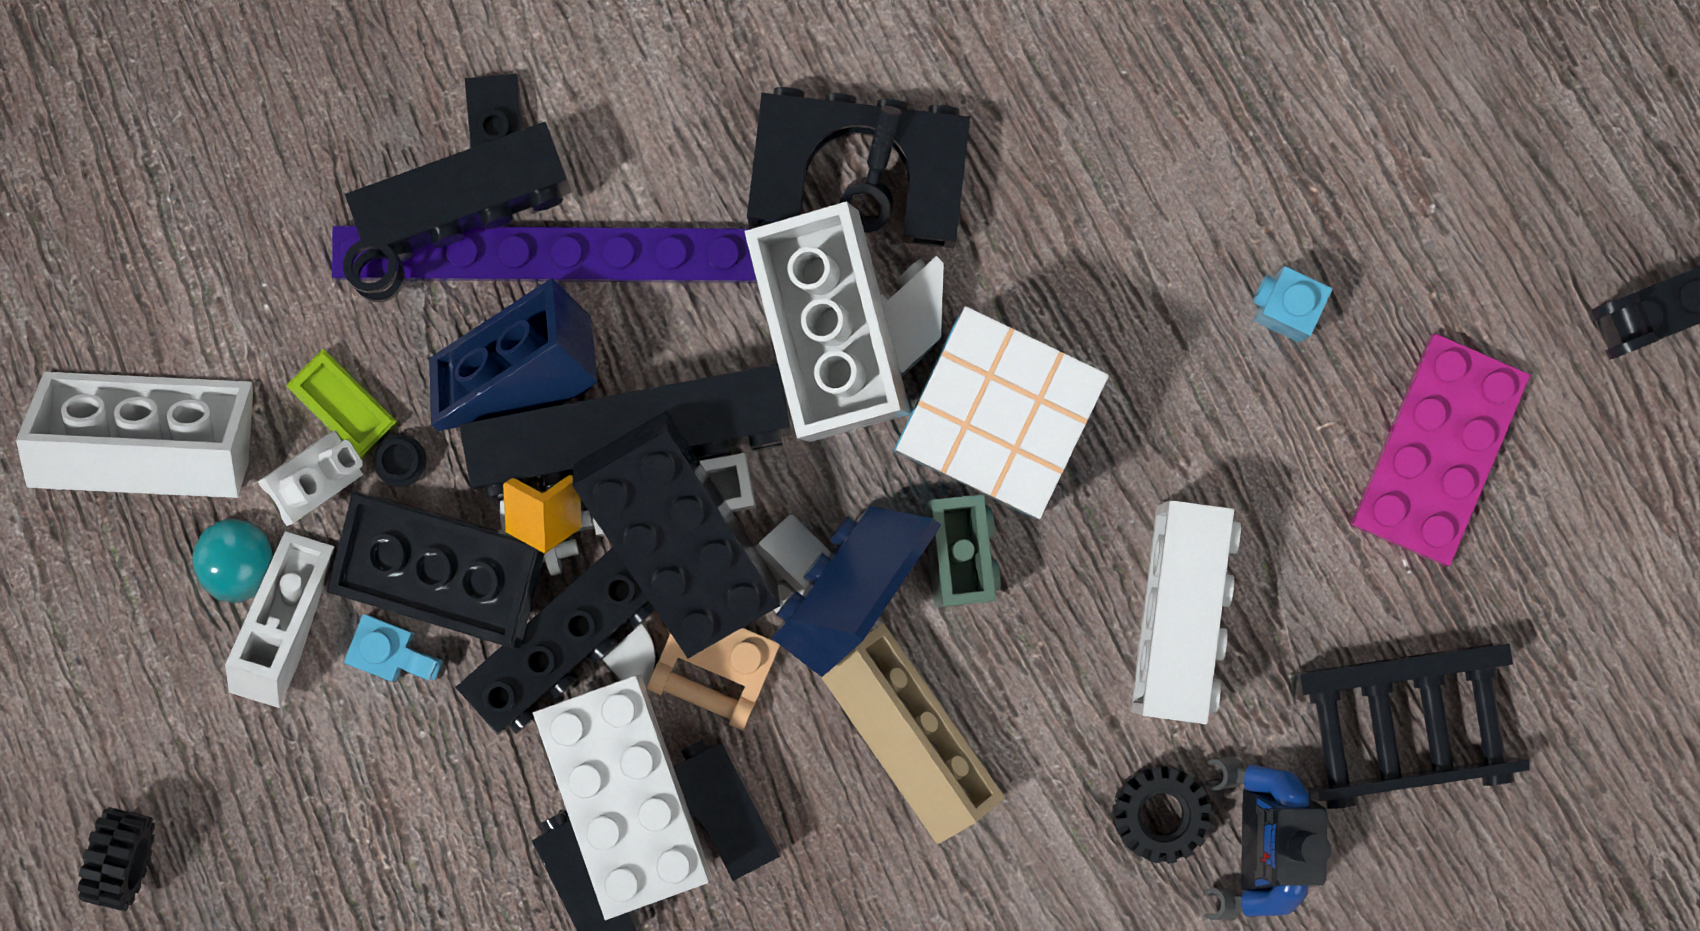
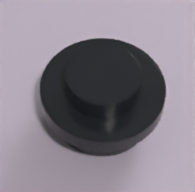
(400, 460)

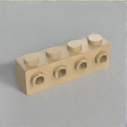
(912, 736)

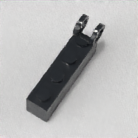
(450, 198)
(1649, 314)

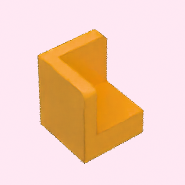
(541, 516)

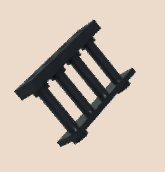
(1428, 674)

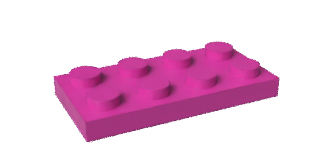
(1440, 450)

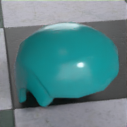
(232, 559)

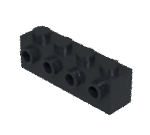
(555, 643)

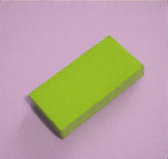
(342, 403)

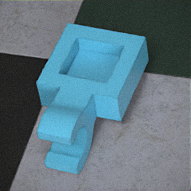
(386, 649)

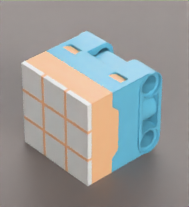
(1001, 413)

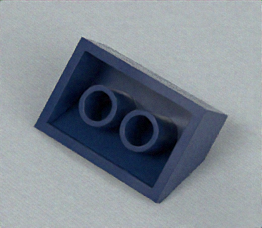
(851, 585)

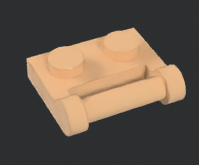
(738, 657)

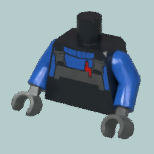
(1281, 841)

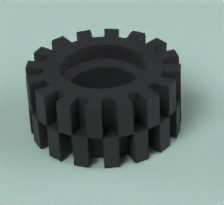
(1193, 822)
(116, 859)

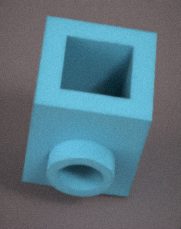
(1290, 303)

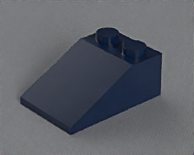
(515, 361)

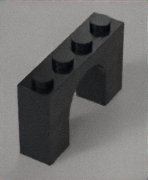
(798, 127)
(713, 794)

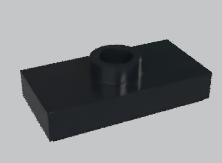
(493, 107)

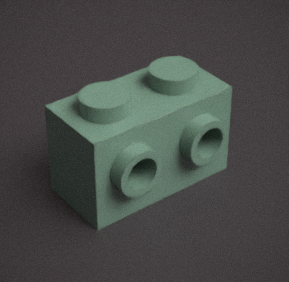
(961, 552)

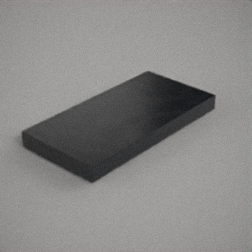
(436, 569)

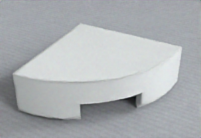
(633, 656)

